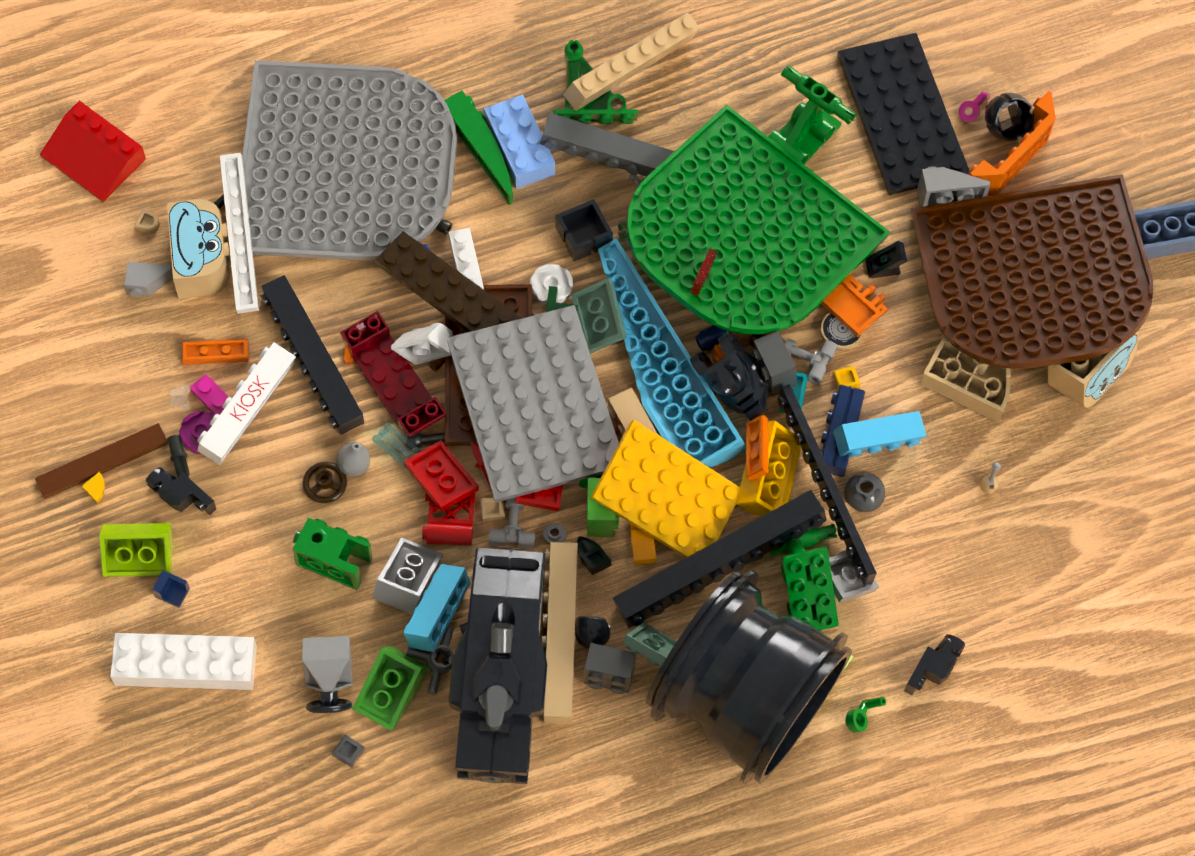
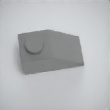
(146, 278)

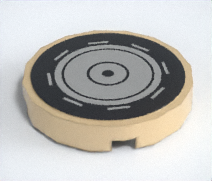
(838, 333)

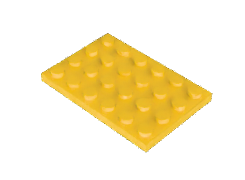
(665, 492)

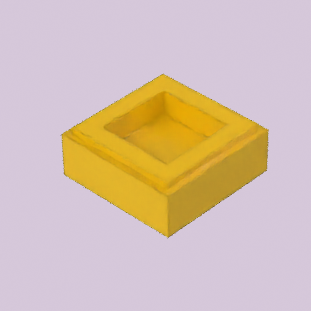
(847, 377)

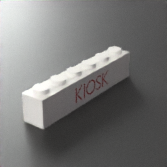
(246, 403)

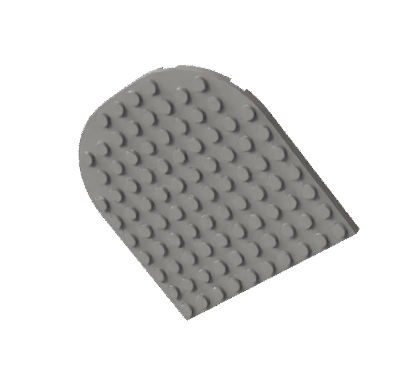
(344, 159)

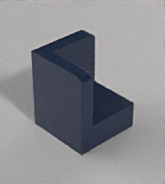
(171, 589)

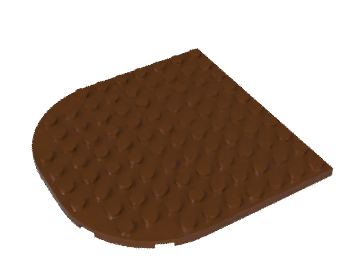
(1036, 272)

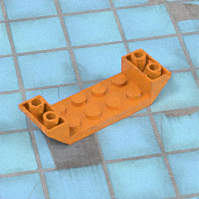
(1018, 157)

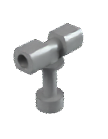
(817, 360)
(512, 533)

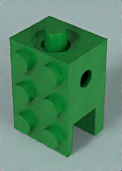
(327, 551)

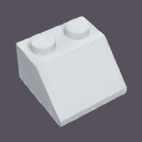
(423, 344)

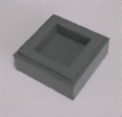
(348, 751)

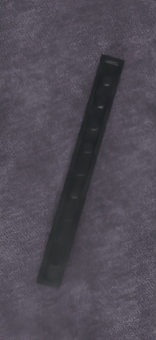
(828, 489)

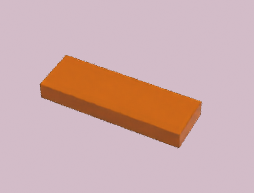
(215, 351)
(757, 448)

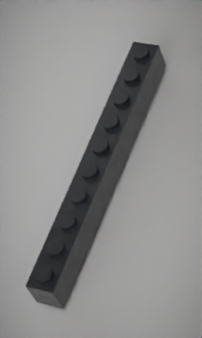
(720, 559)

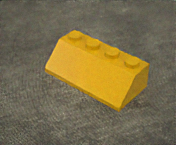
(775, 487)

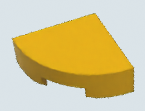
(95, 487)

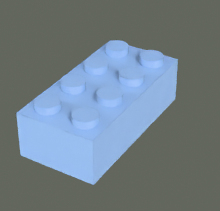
(519, 141)

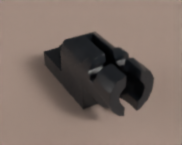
(179, 491)
(936, 663)

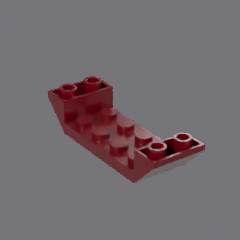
(391, 376)

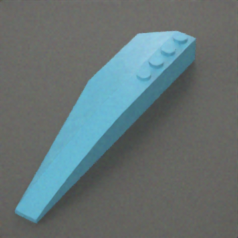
(667, 382)

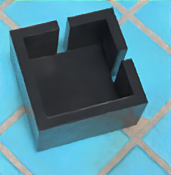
(583, 229)

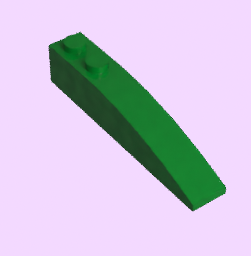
(480, 141)

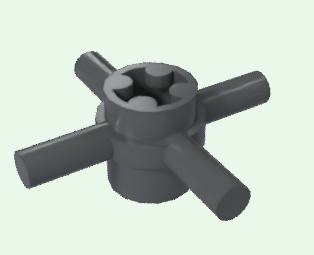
(437, 668)

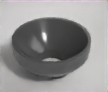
(864, 501)

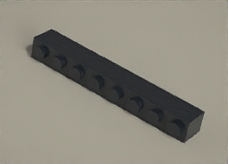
(312, 354)

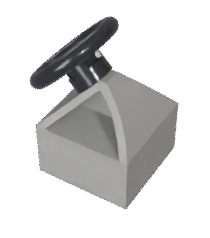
(327, 670)

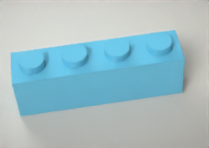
(879, 433)
(437, 607)

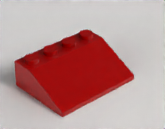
(92, 151)

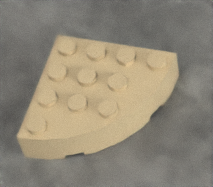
(968, 381)

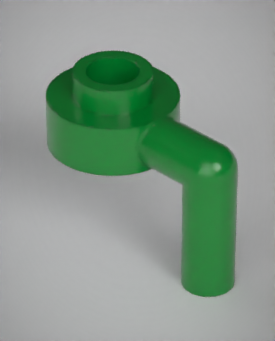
(857, 719)

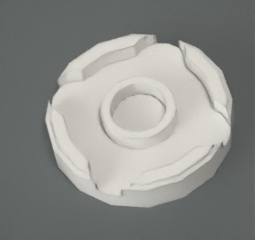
(548, 276)

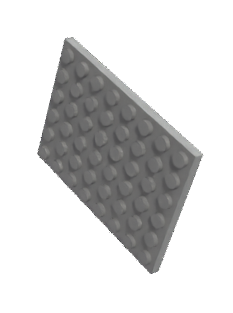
(534, 402)

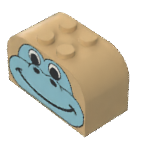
(198, 248)
(1090, 378)

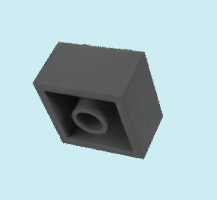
(774, 362)
(609, 668)

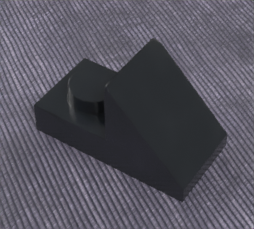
(886, 261)

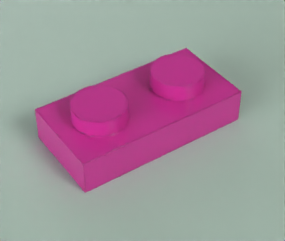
(209, 394)

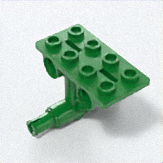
(600, 108)
(811, 122)
(810, 578)

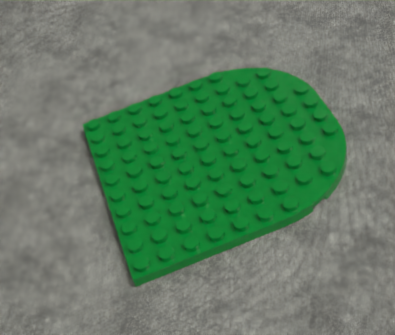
(773, 221)

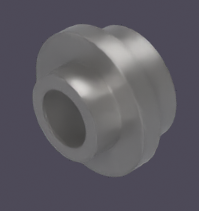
(554, 527)

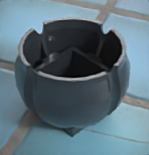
(1020, 118)

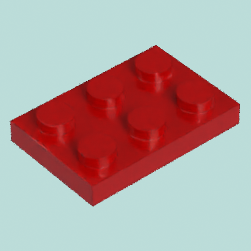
(441, 475)

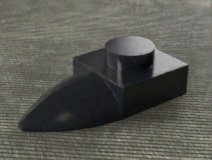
(592, 555)

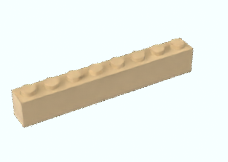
(631, 61)
(560, 631)

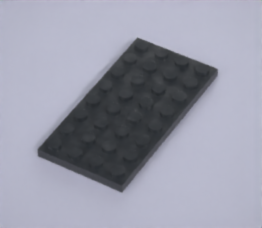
(901, 110)

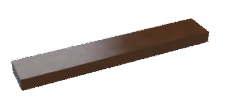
(101, 461)

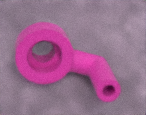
(983, 96)

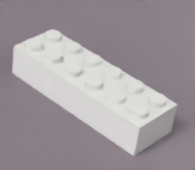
(183, 661)

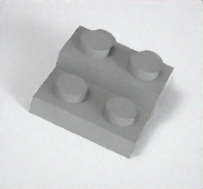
(845, 580)

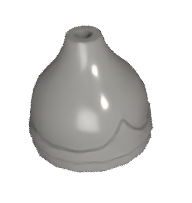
(353, 459)

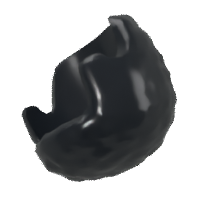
(592, 630)

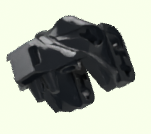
(734, 377)

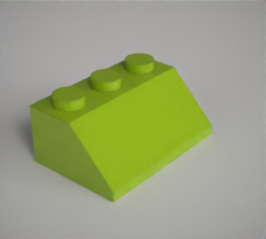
(136, 549)

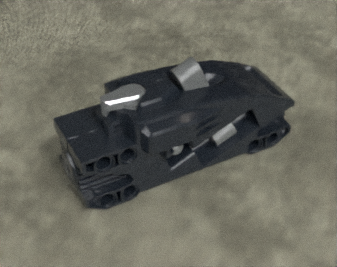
(500, 667)

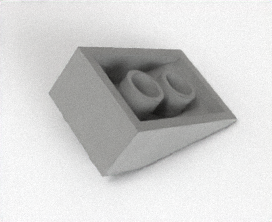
(947, 185)
(406, 575)

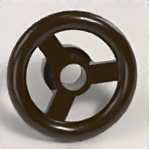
(321, 474)

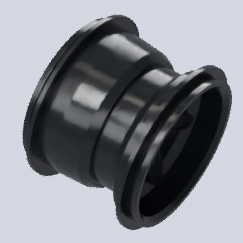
(748, 676)

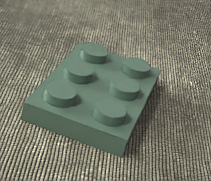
(599, 315)
(650, 643)

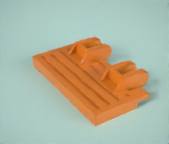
(853, 307)

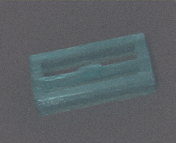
(383, 433)

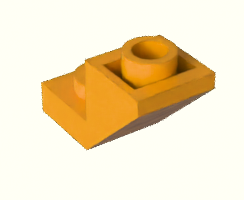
(642, 547)

